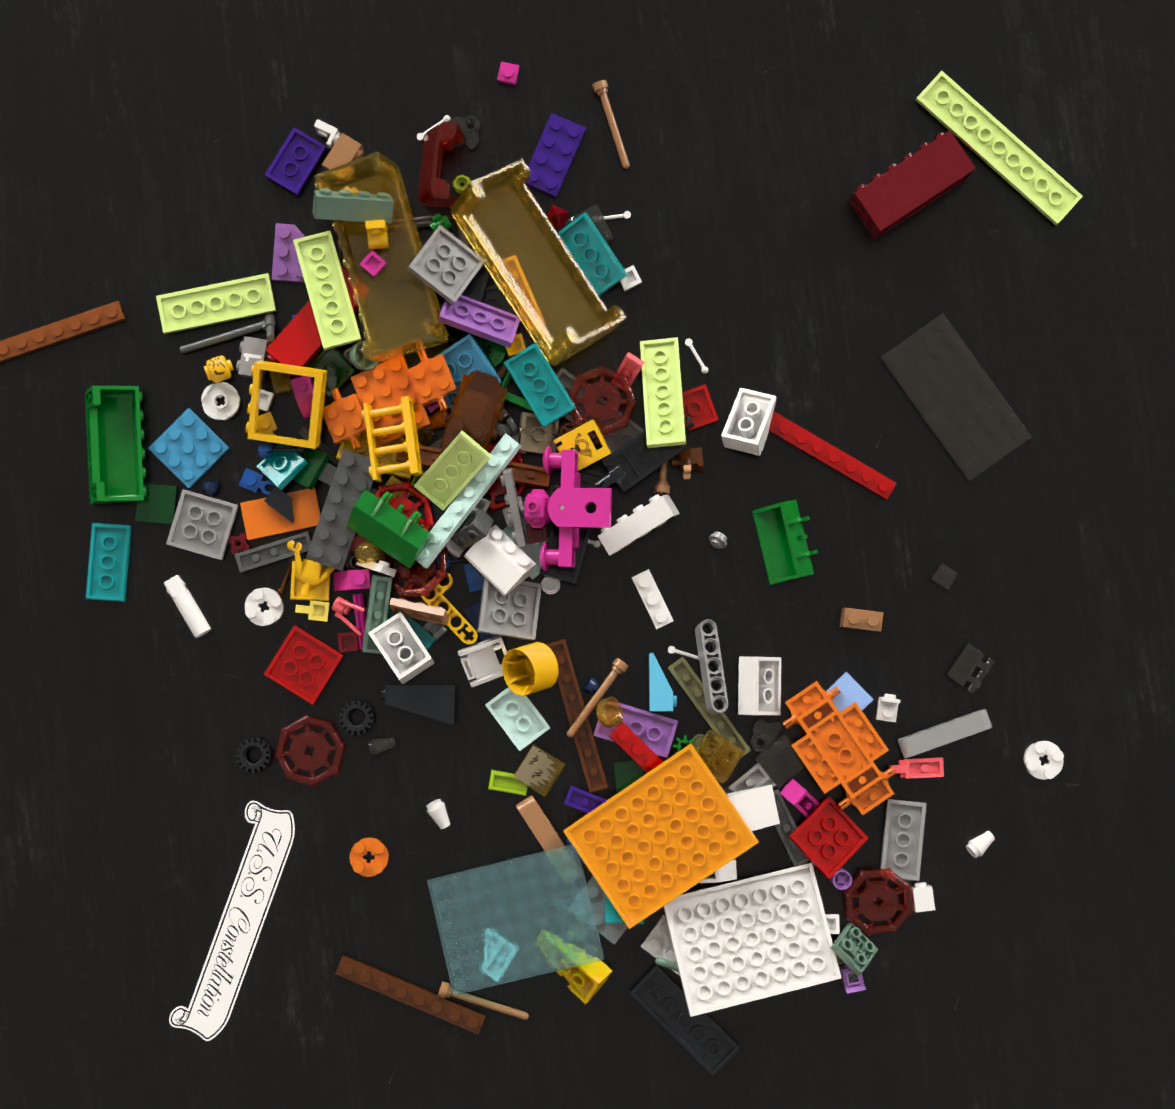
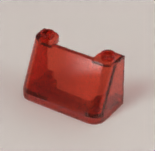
(432, 189)

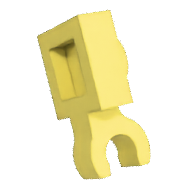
(317, 610)

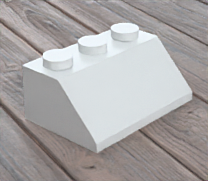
(500, 560)
(759, 686)

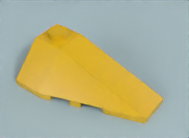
(586, 979)

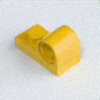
(377, 234)

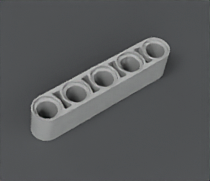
(714, 658)
(944, 733)

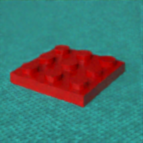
(303, 664)
(828, 837)

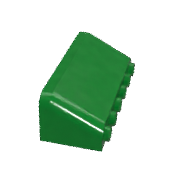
(115, 444)

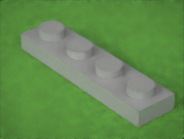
(515, 515)

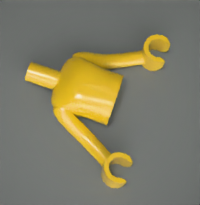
(308, 571)

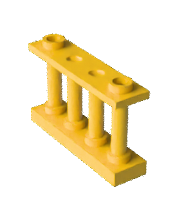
(410, 446)

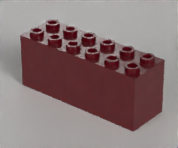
(911, 184)

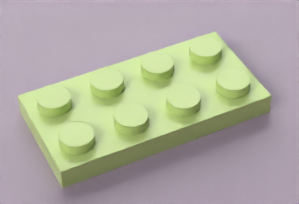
(452, 470)

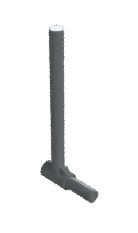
(267, 324)

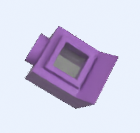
(850, 981)

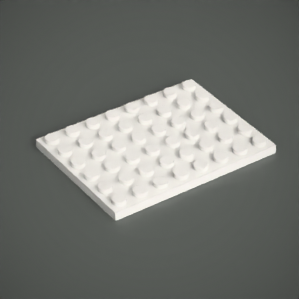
(751, 939)

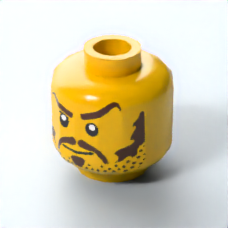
(218, 369)

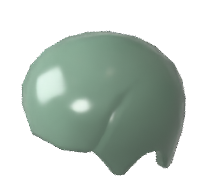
(359, 360)

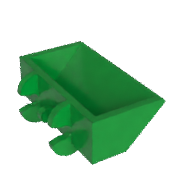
(389, 527)
(783, 542)

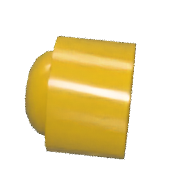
(530, 668)

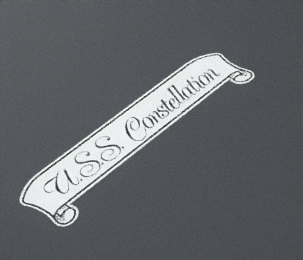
(239, 923)

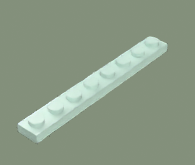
(468, 499)

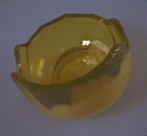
(368, 552)
(609, 712)

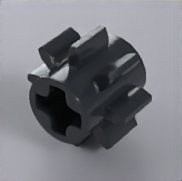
(454, 336)

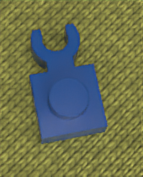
(253, 481)

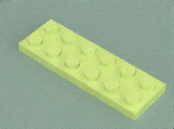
(327, 290)
(216, 303)
(662, 393)

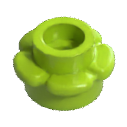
(461, 179)

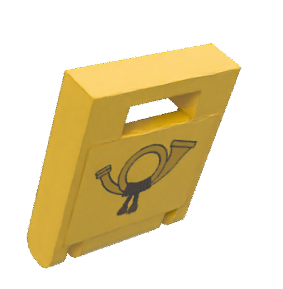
(580, 441)

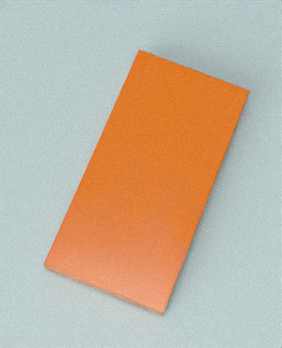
(264, 521)

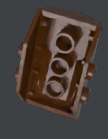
(476, 410)

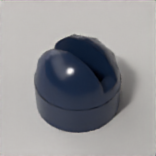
(210, 487)
(591, 686)

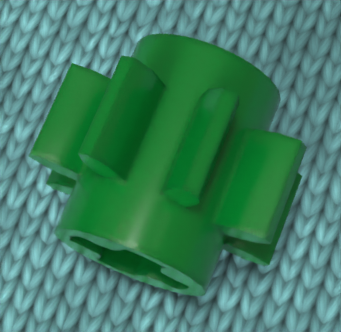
(438, 220)
(684, 740)

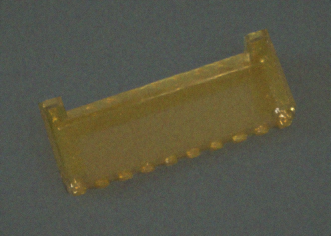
(533, 264)
(395, 305)

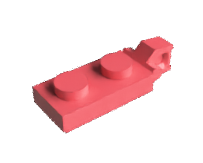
(920, 768)

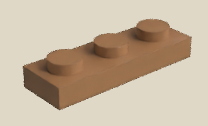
(419, 611)

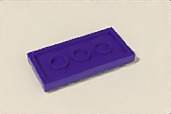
(554, 154)

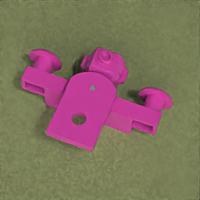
(566, 508)

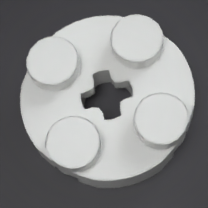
(220, 390)
(258, 597)
(1054, 758)

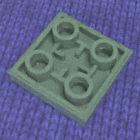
(854, 948)

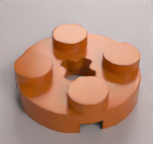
(377, 850)

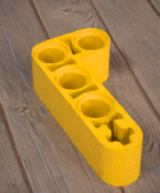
(452, 612)

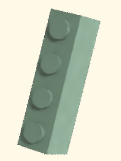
(352, 206)

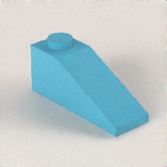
(660, 692)

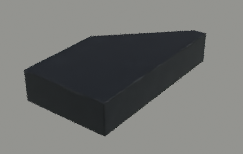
(281, 503)

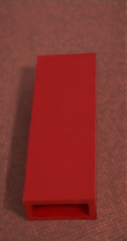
(301, 338)

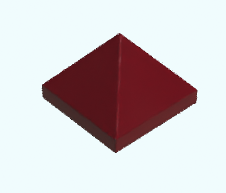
(557, 216)

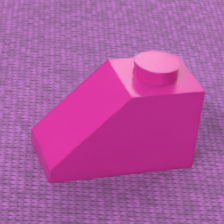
(303, 393)
(352, 580)
(799, 798)

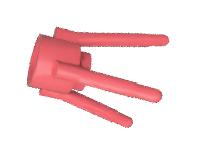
(343, 607)

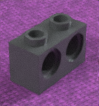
(472, 529)

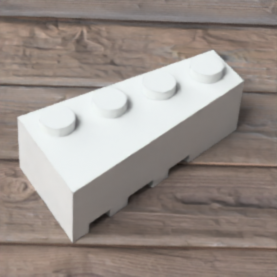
(638, 524)

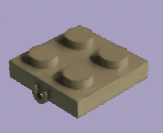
(534, 437)

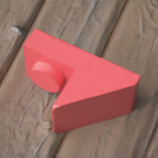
(631, 367)

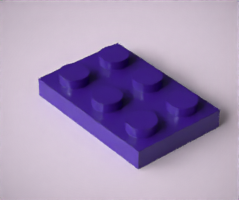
(295, 161)

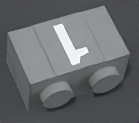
(252, 351)

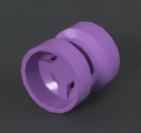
(843, 881)

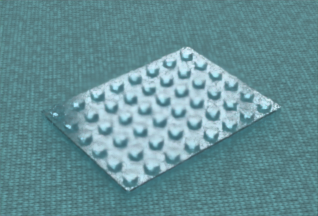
(515, 919)

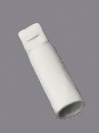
(187, 606)

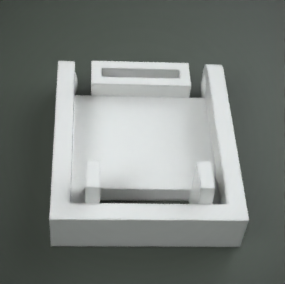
(482, 660)

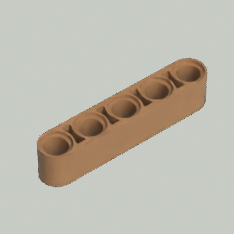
(539, 824)

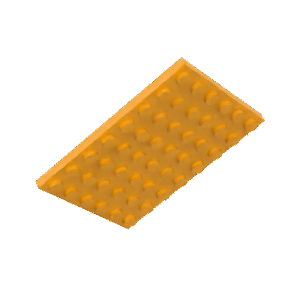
(660, 836)

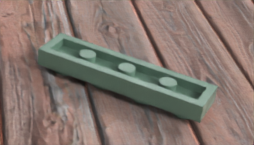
(377, 609)

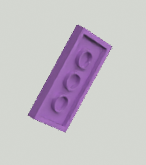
(480, 320)
(651, 728)

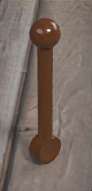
(281, 591)

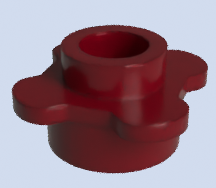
(242, 547)

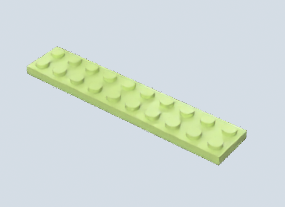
(998, 148)

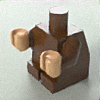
(689, 460)

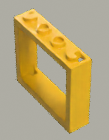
(317, 403)

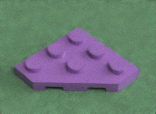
(285, 259)

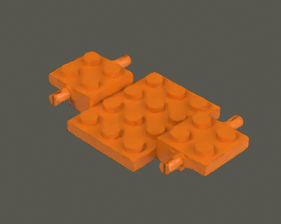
(383, 388)
(839, 748)

